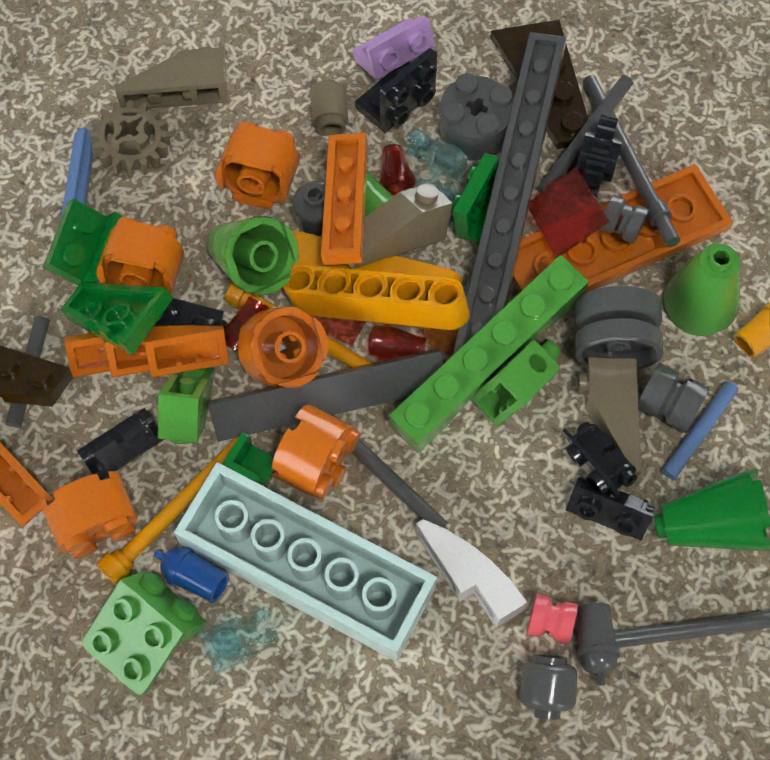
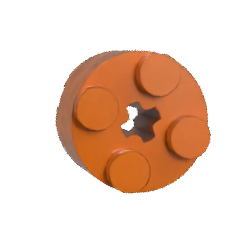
(258, 165)
(141, 255)
(304, 349)
(314, 452)
(90, 513)

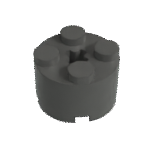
(475, 115)

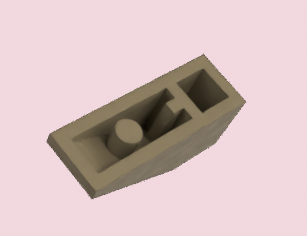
(182, 80)
(405, 223)
(613, 402)

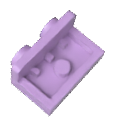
(395, 46)

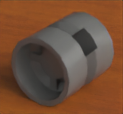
(672, 397)

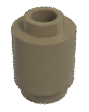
(329, 107)

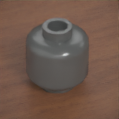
(309, 207)
(548, 686)

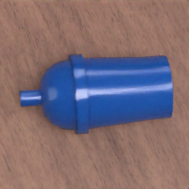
(192, 573)

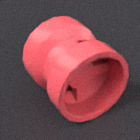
(556, 619)

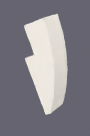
(471, 572)

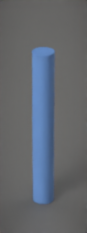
(700, 430)

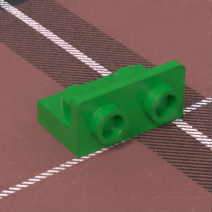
(79, 242)

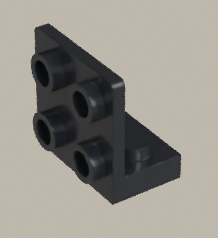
(400, 92)

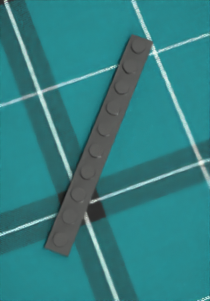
(513, 183)

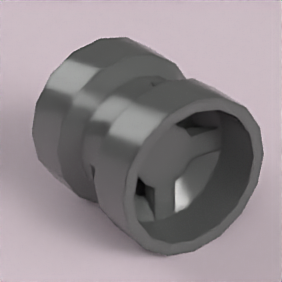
(632, 221)

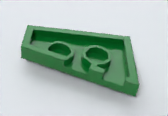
(117, 312)

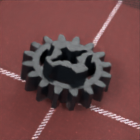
(599, 153)

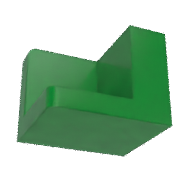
(250, 461)

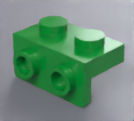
(472, 205)

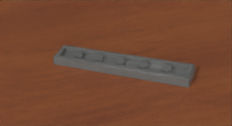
(330, 392)

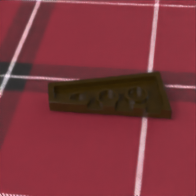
(568, 109)
(31, 379)

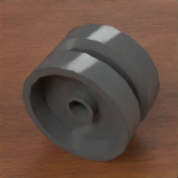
(619, 325)

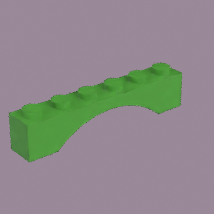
(477, 361)

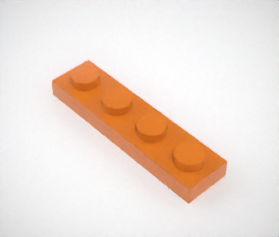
(344, 199)

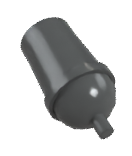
(596, 640)

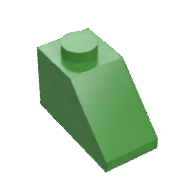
(184, 405)

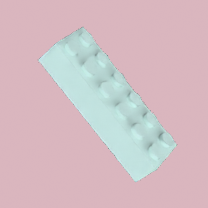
(306, 561)

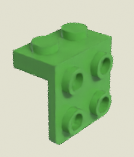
(141, 629)

